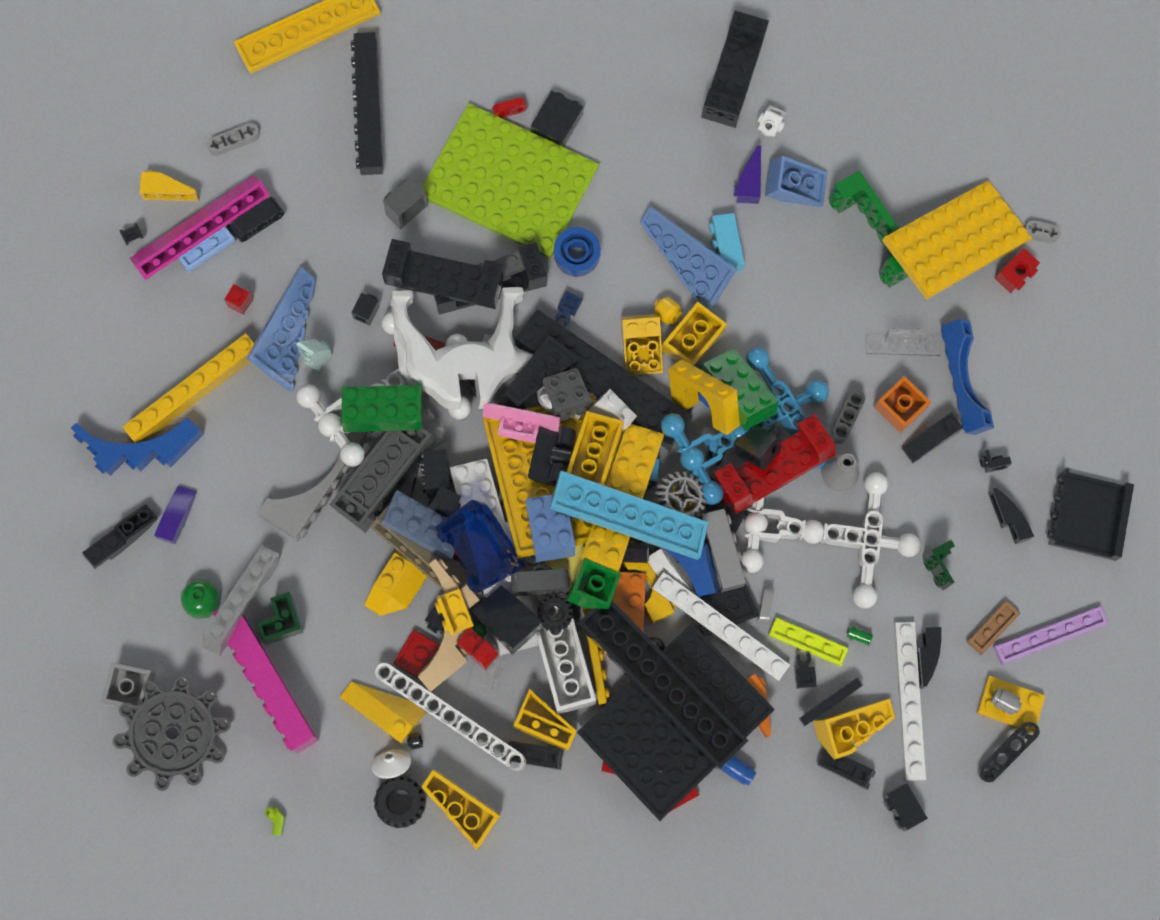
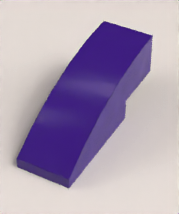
(175, 515)

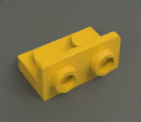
(454, 612)

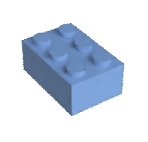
(549, 530)

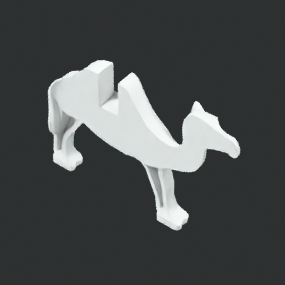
(441, 370)

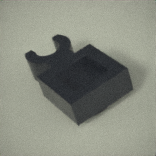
(805, 676)

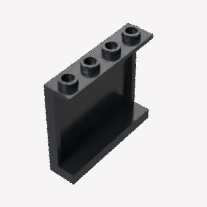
(1090, 515)

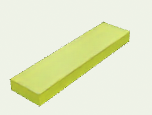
(808, 642)

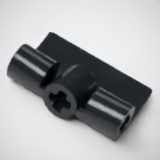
(551, 454)

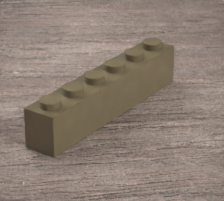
(418, 555)

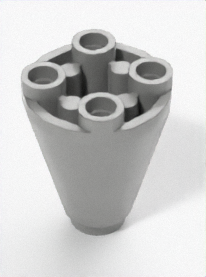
(841, 471)

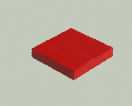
(416, 653)

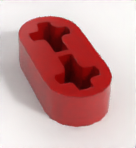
(509, 107)

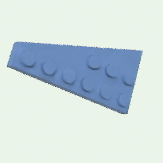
(694, 263)

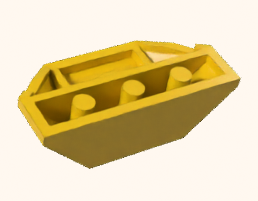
(395, 586)

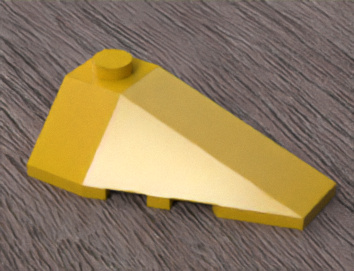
(389, 712)

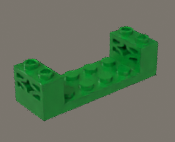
(858, 191)

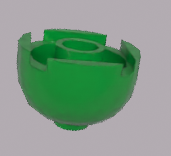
(200, 599)

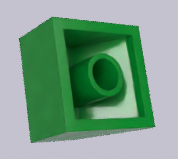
(593, 585)

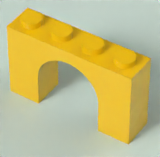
(723, 400)

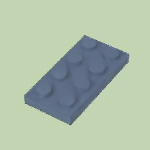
(416, 523)

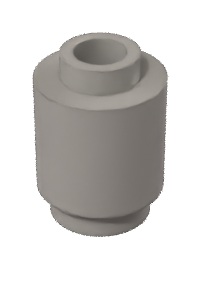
(1006, 701)

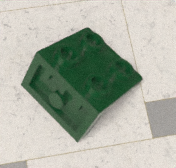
(934, 563)

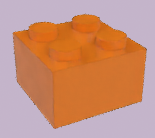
(902, 404)

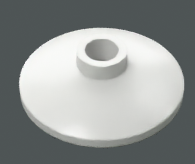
(391, 763)

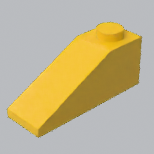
(159, 186)

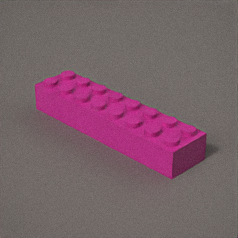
(270, 687)

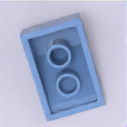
(795, 182)

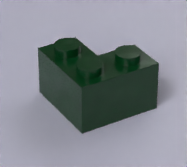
(284, 624)

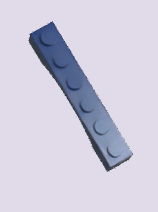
(958, 341)

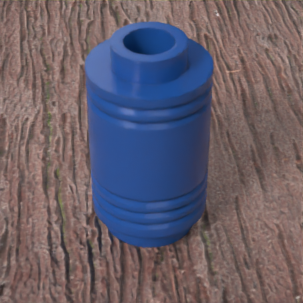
(739, 770)

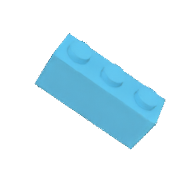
(727, 239)

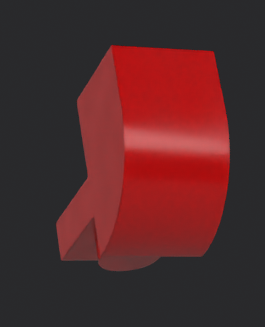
(478, 649)

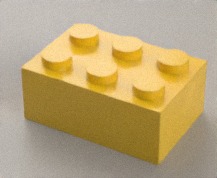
(694, 335)

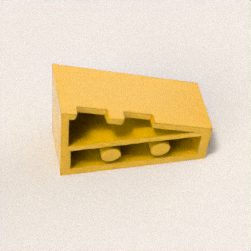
(543, 723)

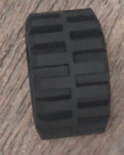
(383, 794)

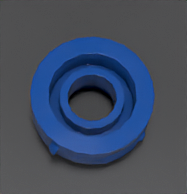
(576, 238)

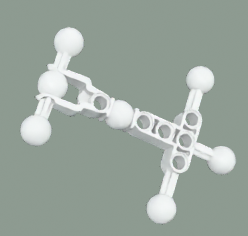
(330, 424)
(815, 532)

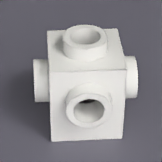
(771, 121)

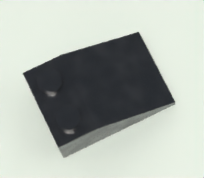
(508, 619)

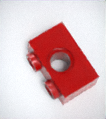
(1010, 278)

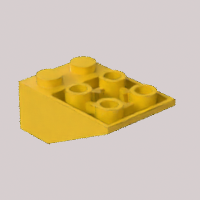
(642, 344)

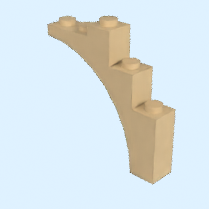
(448, 656)

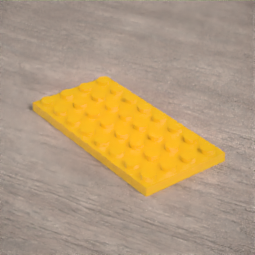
(957, 239)

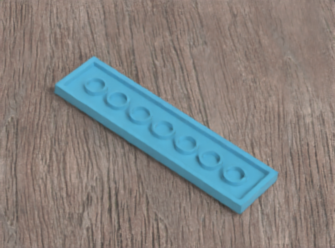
(629, 515)

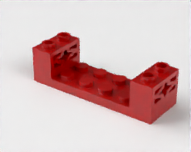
(797, 456)

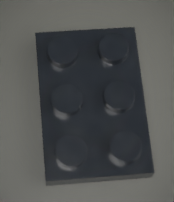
(732, 604)

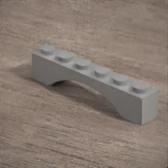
(254, 577)

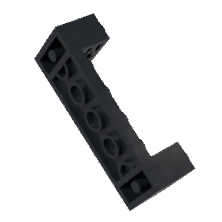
(735, 69)
(443, 276)
(529, 279)

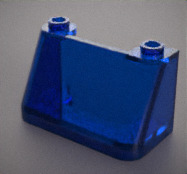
(480, 545)

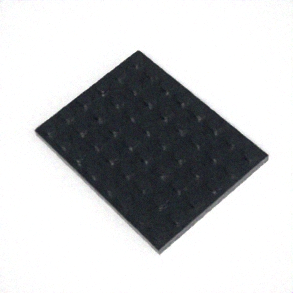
(648, 748)

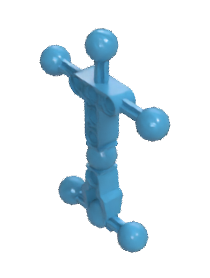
(693, 458)

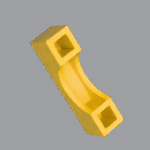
(657, 606)

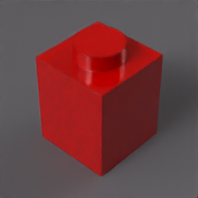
(238, 299)

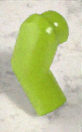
(277, 818)

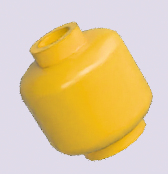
(668, 310)

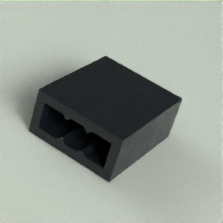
(557, 118)

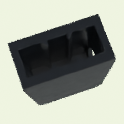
(759, 446)

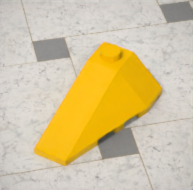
(849, 729)

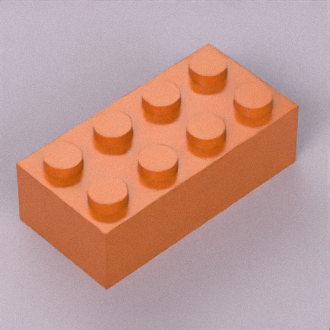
(631, 596)

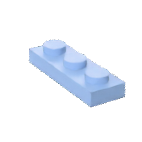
(206, 249)

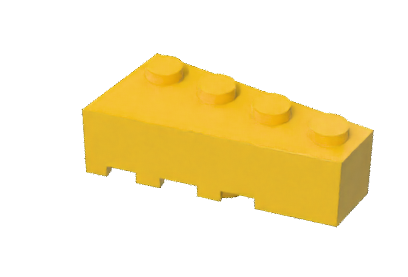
(465, 810)

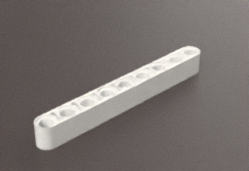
(440, 713)

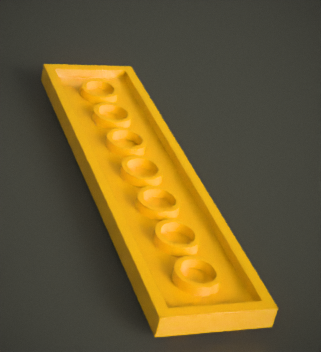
(302, 31)
(629, 475)

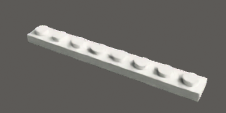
(720, 626)
(909, 701)

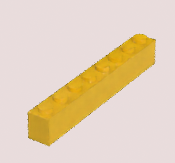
(190, 391)

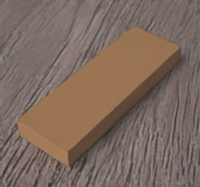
(993, 627)

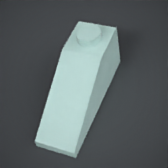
(314, 353)

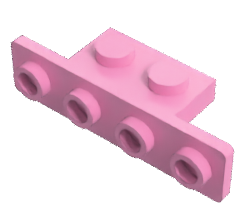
(519, 423)

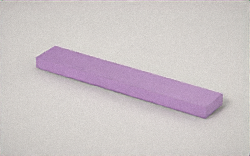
(1050, 635)

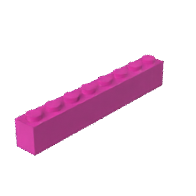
(199, 227)

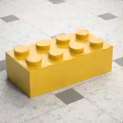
(596, 447)

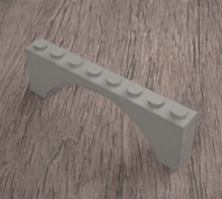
(297, 512)

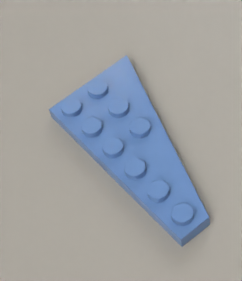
(276, 346)

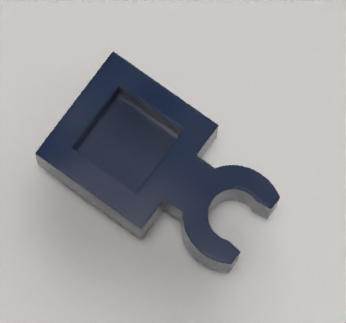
(569, 306)

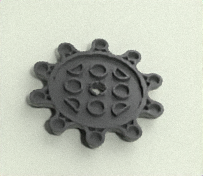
(175, 755)

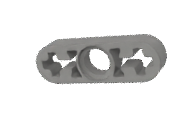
(231, 146)

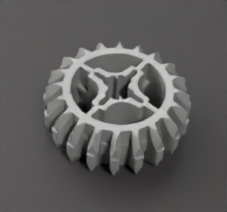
(684, 482)

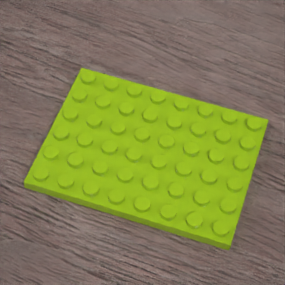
(509, 179)

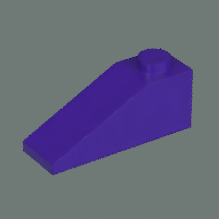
(749, 183)

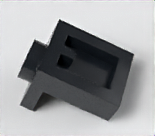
(997, 463)

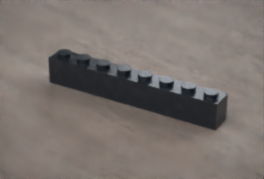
(368, 103)

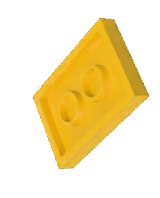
(1029, 711)

